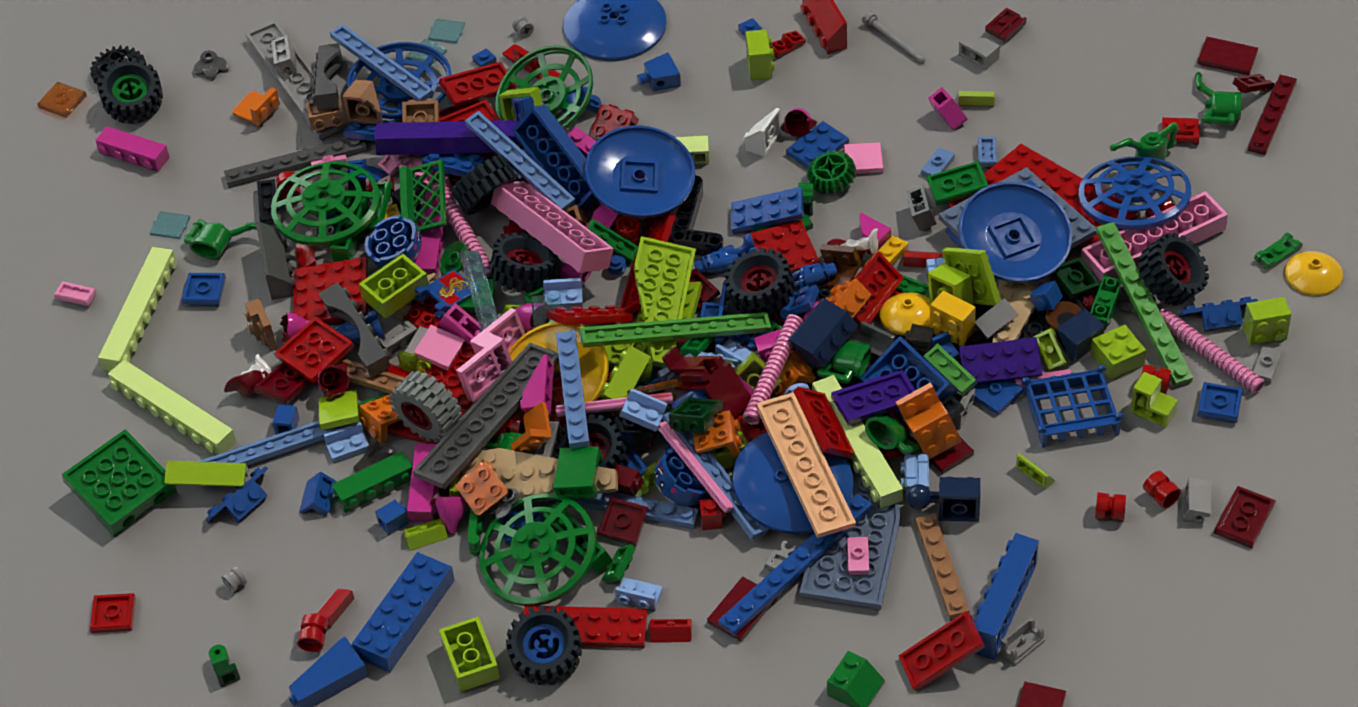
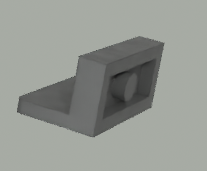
(876, 337)

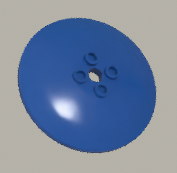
(631, 34)
(643, 151)
(1030, 214)
(767, 491)

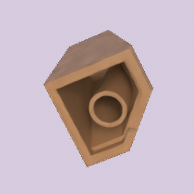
(362, 103)

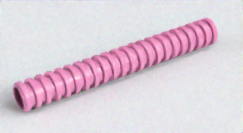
(462, 228)
(1212, 352)
(772, 369)

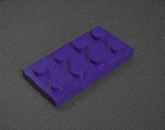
(1002, 360)
(872, 397)

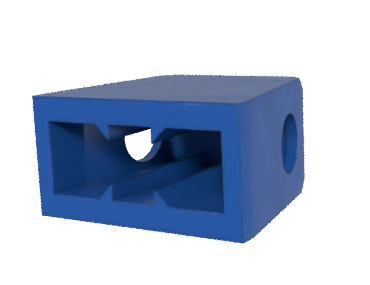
(660, 73)

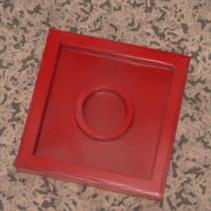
(112, 613)

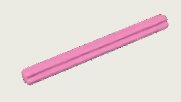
(611, 404)
(695, 467)

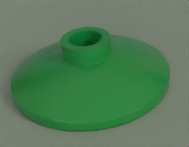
(451, 257)

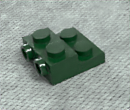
(1076, 279)
(694, 415)

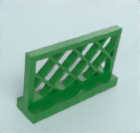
(410, 201)

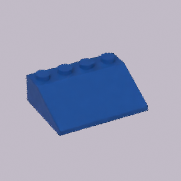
(918, 371)

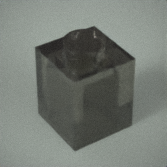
(920, 338)

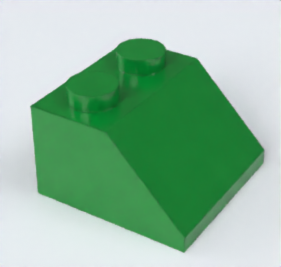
(854, 681)

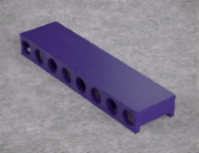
(434, 138)

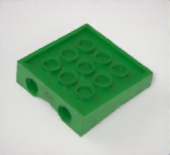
(118, 482)

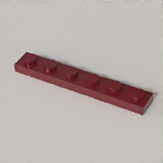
(1272, 114)

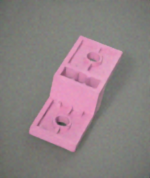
(490, 354)

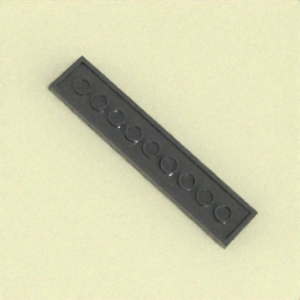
(481, 420)

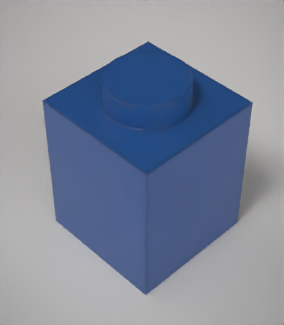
(1046, 296)
(285, 418)
(392, 517)

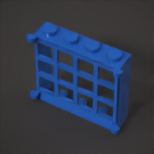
(1078, 425)

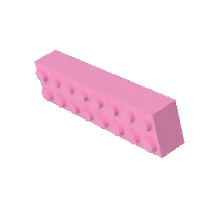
(1197, 222)
(552, 226)

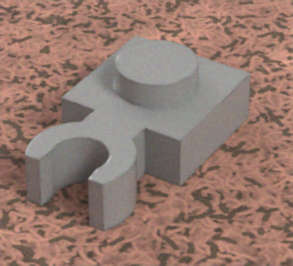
(778, 556)

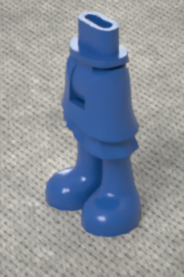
(813, 275)

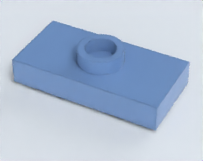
(987, 151)
(938, 162)

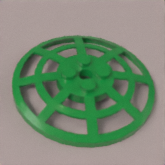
(551, 84)
(325, 207)
(543, 554)

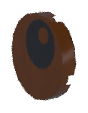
(1062, 312)

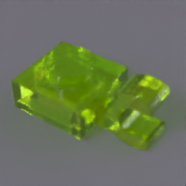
(410, 362)
(648, 477)

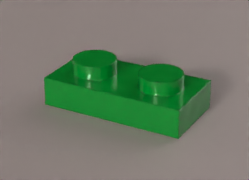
(621, 559)

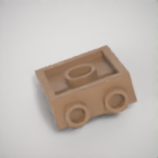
(420, 111)
(325, 118)
(259, 323)

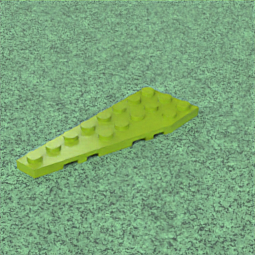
(662, 285)

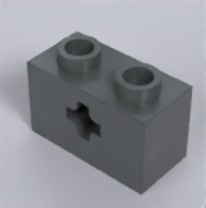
(921, 208)

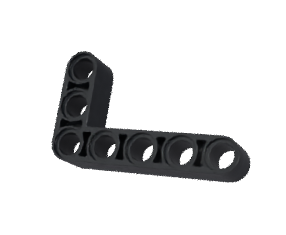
(684, 223)

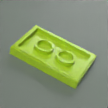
(339, 410)

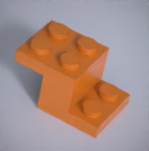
(928, 421)

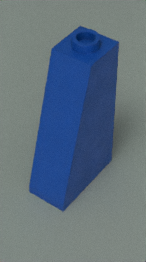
(328, 675)

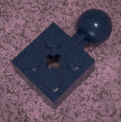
(956, 498)

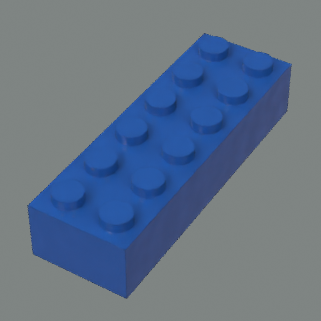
(555, 153)
(1006, 592)
(403, 612)

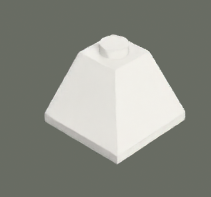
(763, 134)

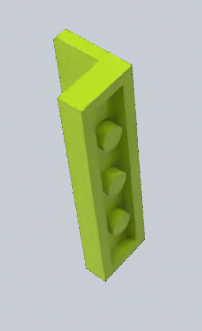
(206, 473)

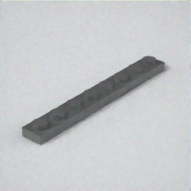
(292, 161)

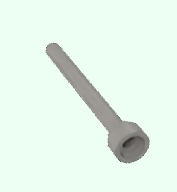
(870, 19)

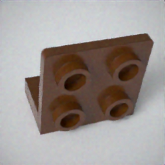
(845, 260)

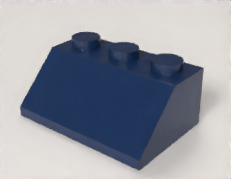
(822, 333)

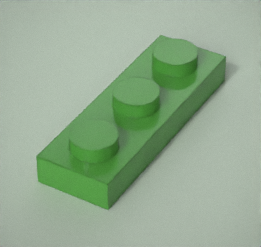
(950, 369)

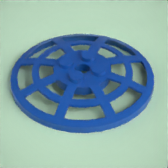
(390, 91)
(1125, 190)

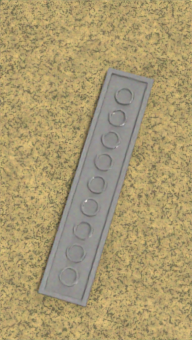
(297, 84)

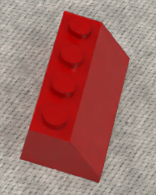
(827, 23)

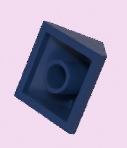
(1078, 333)

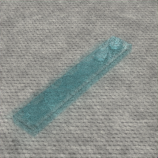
(479, 288)

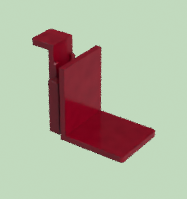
(712, 376)

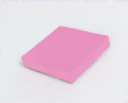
(866, 157)
(439, 347)

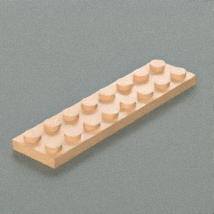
(805, 465)

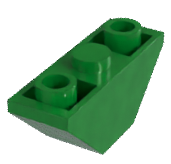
(1106, 299)

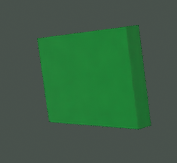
(956, 183)

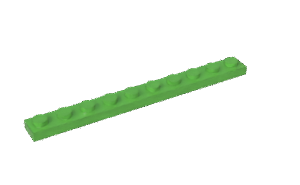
(1144, 304)
(674, 329)

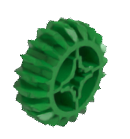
(842, 173)

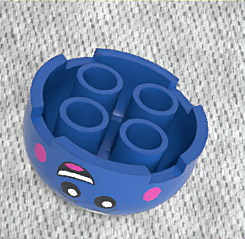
(391, 239)
(677, 481)

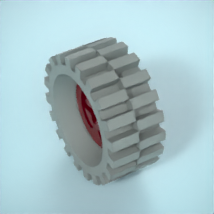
(425, 406)

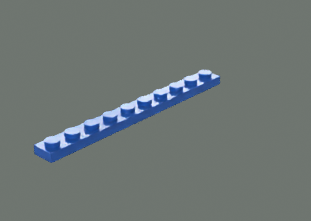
(787, 572)

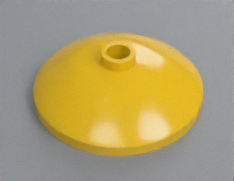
(1313, 273)
(904, 310)

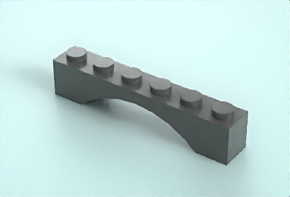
(327, 62)
(340, 306)

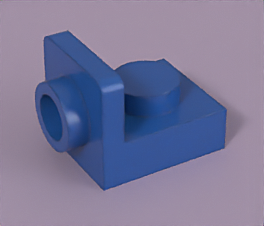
(944, 341)

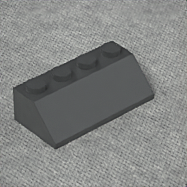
(275, 261)

